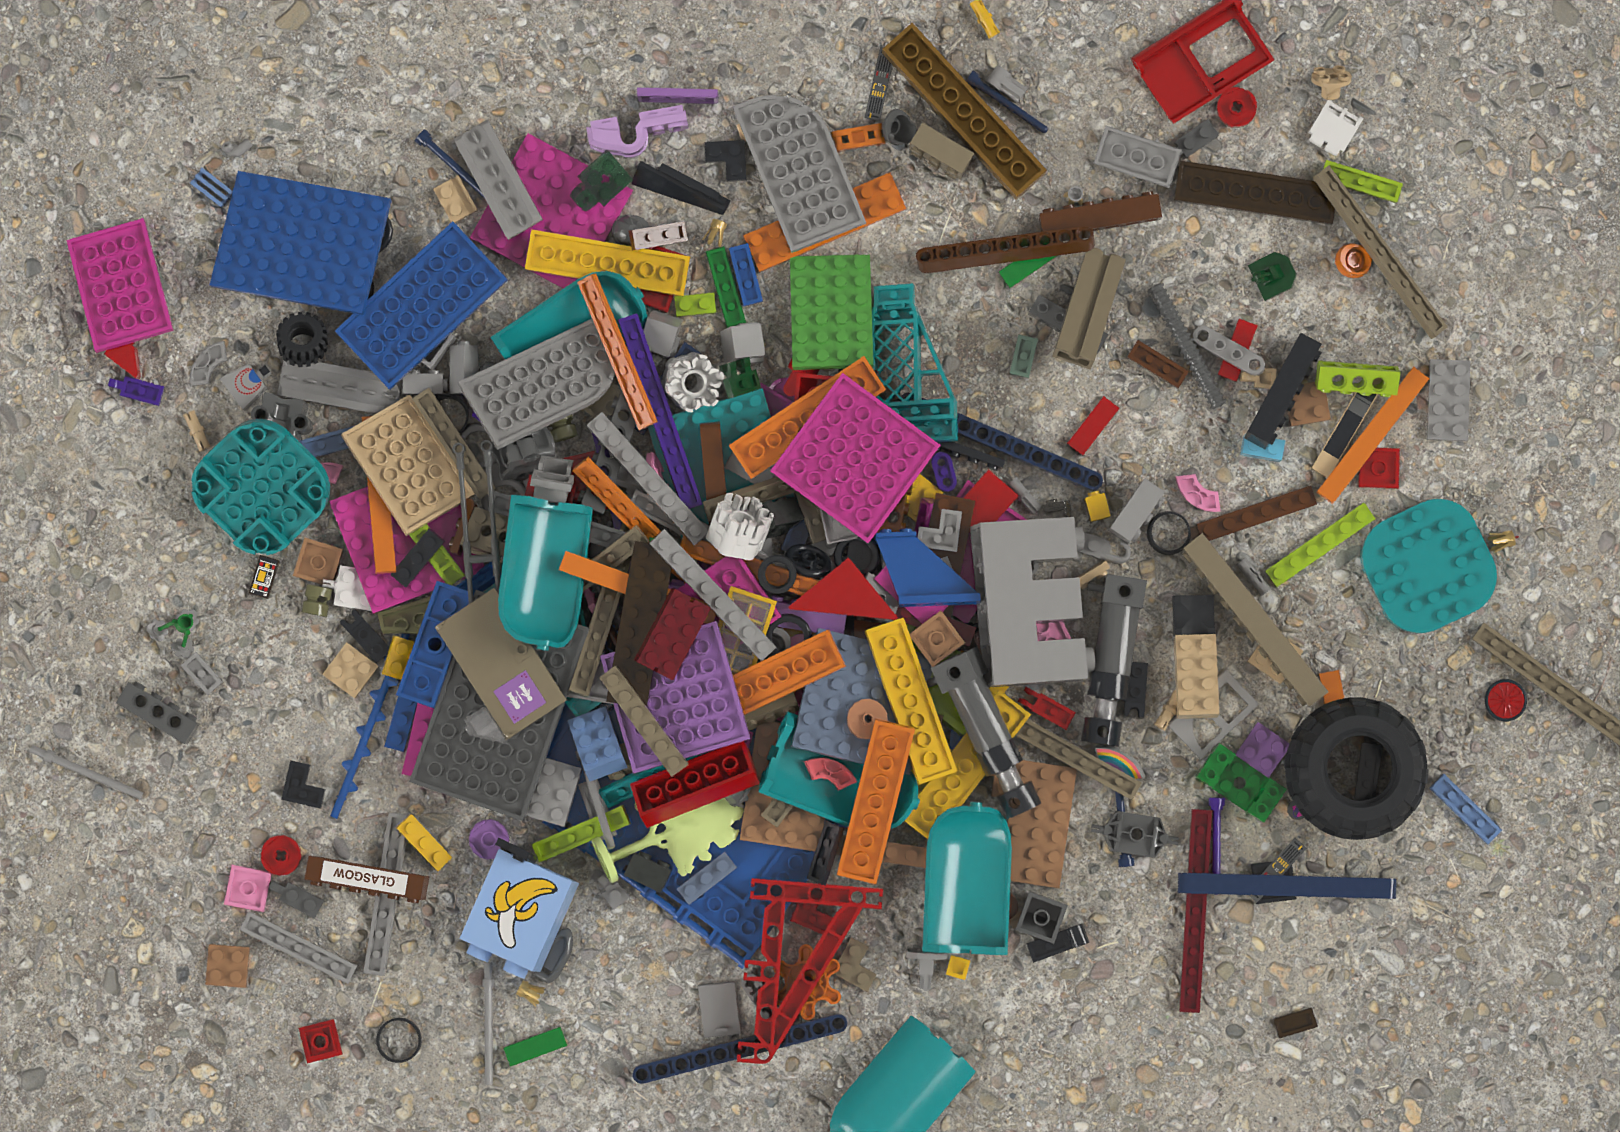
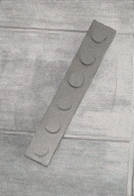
(298, 947)

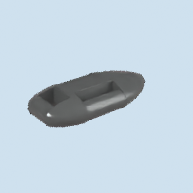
(557, 956)

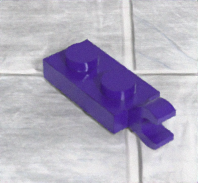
(138, 390)

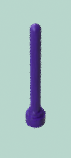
(1216, 805)

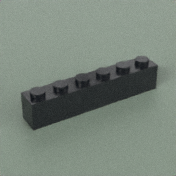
(1283, 390)

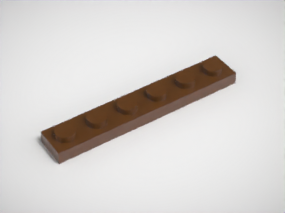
(1257, 513)

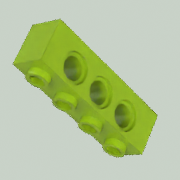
(1328, 370)

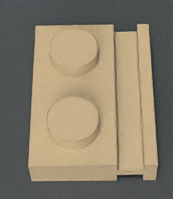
(455, 199)

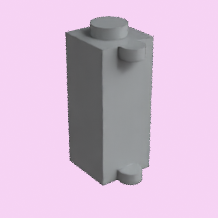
(462, 364)

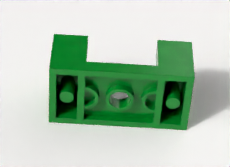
(1256, 797)

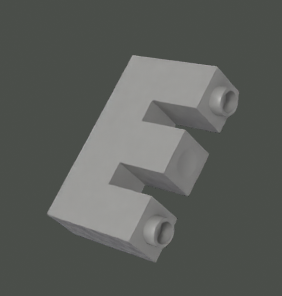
(1016, 603)

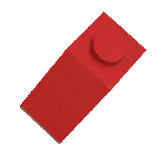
(127, 358)

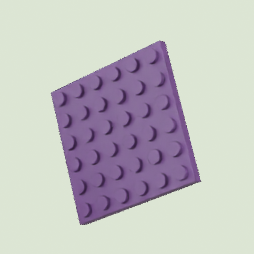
(695, 709)

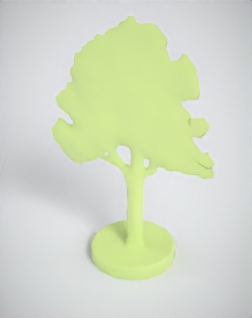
(685, 836)

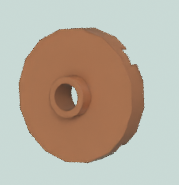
(857, 713)

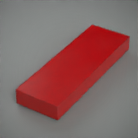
(1243, 336)
(1093, 426)

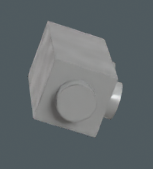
(415, 383)

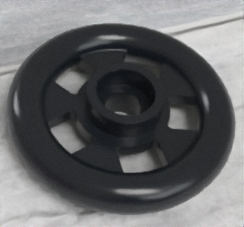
(808, 560)

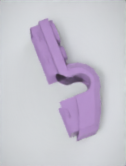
(606, 134)

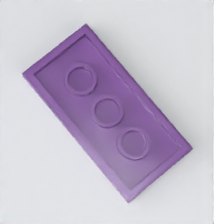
(678, 95)

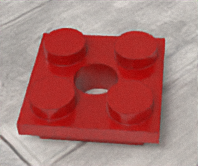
(329, 1032)

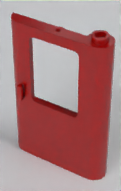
(1176, 74)

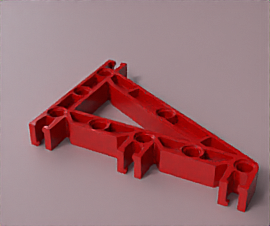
(774, 1029)

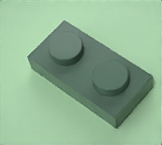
(1023, 356)

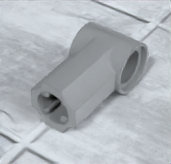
(1002, 81)

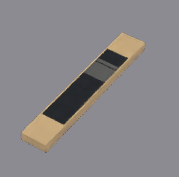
(1343, 432)

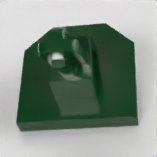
(1273, 275)

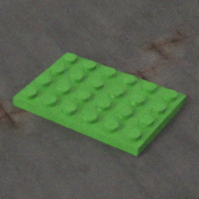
(830, 311)

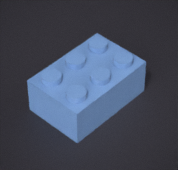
(597, 743)

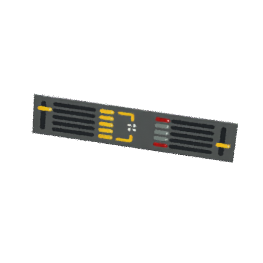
(878, 88)
(1283, 861)

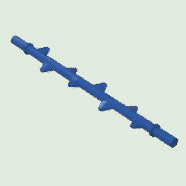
(365, 732)

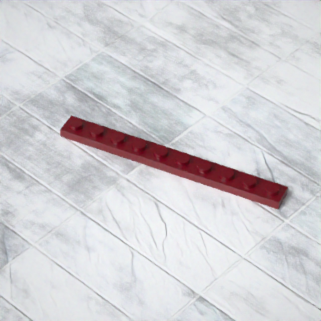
(1195, 914)

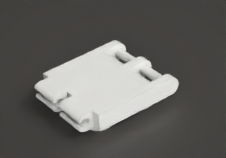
(1334, 128)

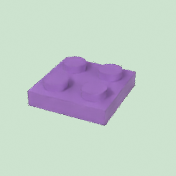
(1262, 749)

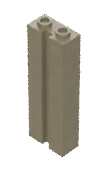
(1089, 308)

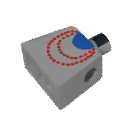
(246, 384)

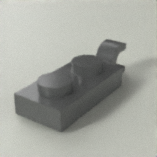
(1196, 138)
(298, 898)

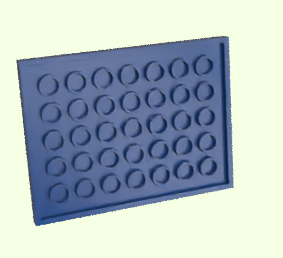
(300, 242)

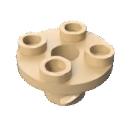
(1331, 80)

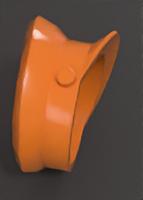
(1353, 260)

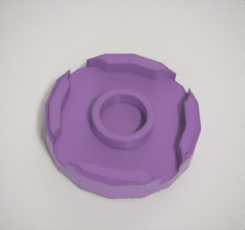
(484, 837)

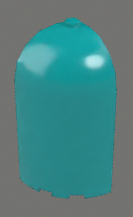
(567, 311)
(535, 597)
(790, 782)
(968, 882)
(903, 1084)

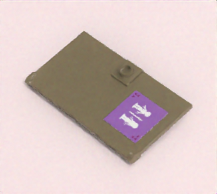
(499, 667)

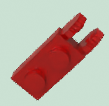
(1049, 709)

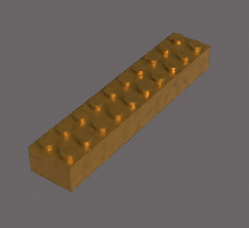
(964, 111)

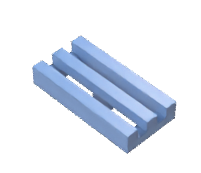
(198, 177)

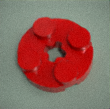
(1247, 111)
(269, 854)

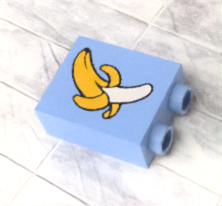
(518, 914)

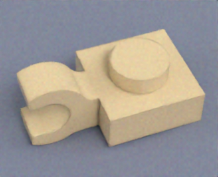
(1262, 381)

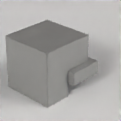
(662, 333)
(743, 342)
(553, 479)

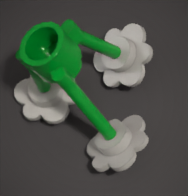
(183, 623)

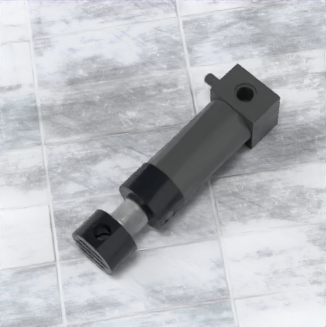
(1113, 654)
(986, 728)

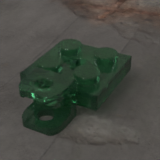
(591, 188)

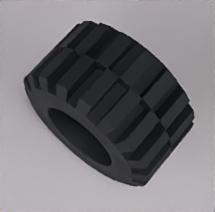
(300, 325)

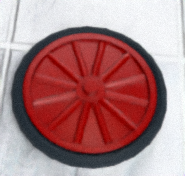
(1505, 700)

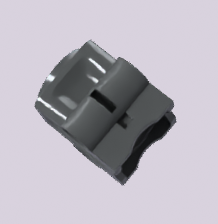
(285, 413)
(523, 456)

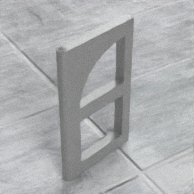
(1184, 727)

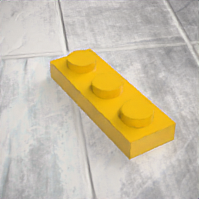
(423, 842)

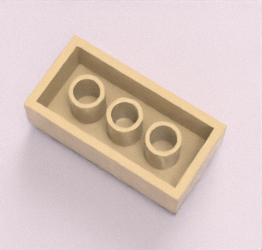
(1196, 676)

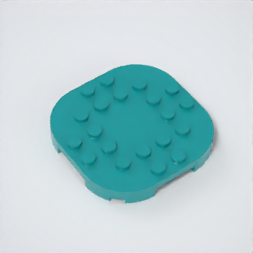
(260, 486)
(1428, 566)

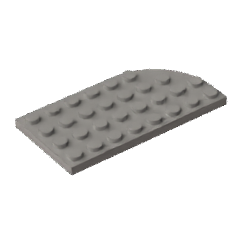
(799, 169)
(540, 384)

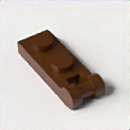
(454, 544)

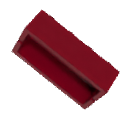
(672, 634)

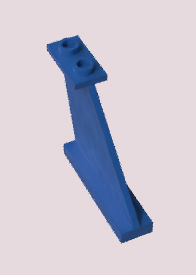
(920, 574)

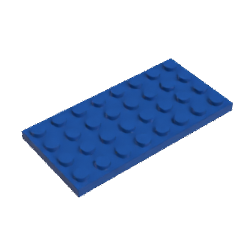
(421, 305)

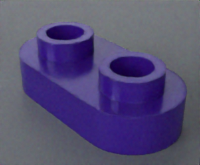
(943, 472)

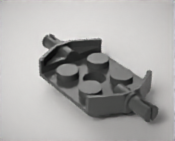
(1119, 838)

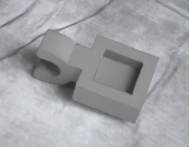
(614, 892)

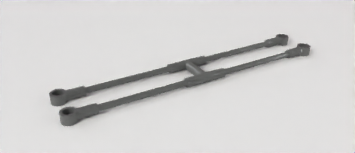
(468, 558)

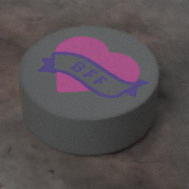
(1293, 811)

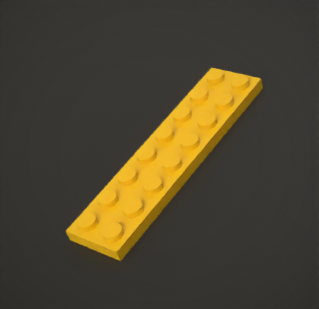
(580, 256)
(911, 699)
(956, 787)

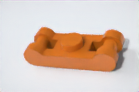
(858, 137)

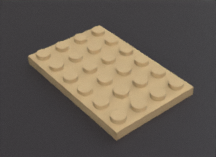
(407, 464)

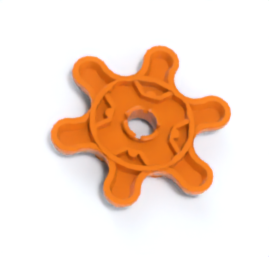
(822, 990)

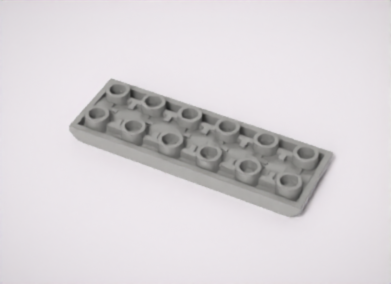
(498, 179)
(337, 387)

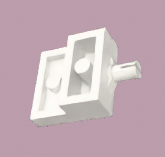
(348, 589)

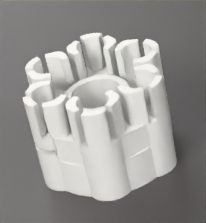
(707, 381)
(739, 530)

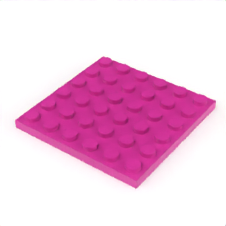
(549, 181)
(855, 458)
(383, 590)

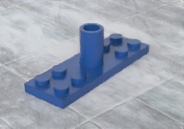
(426, 665)

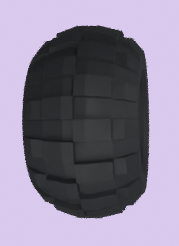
(1308, 775)

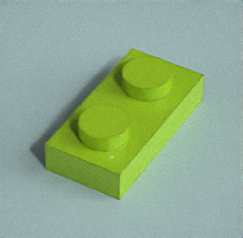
(695, 304)

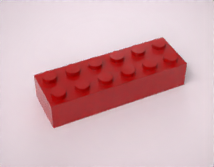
(696, 785)

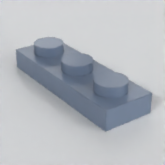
(706, 878)

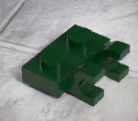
(740, 384)

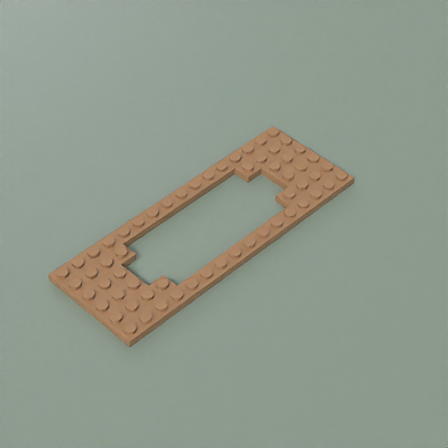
(1036, 835)

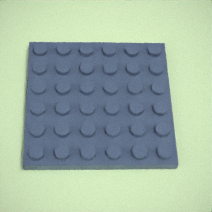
(825, 703)

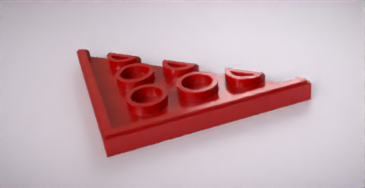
(844, 593)

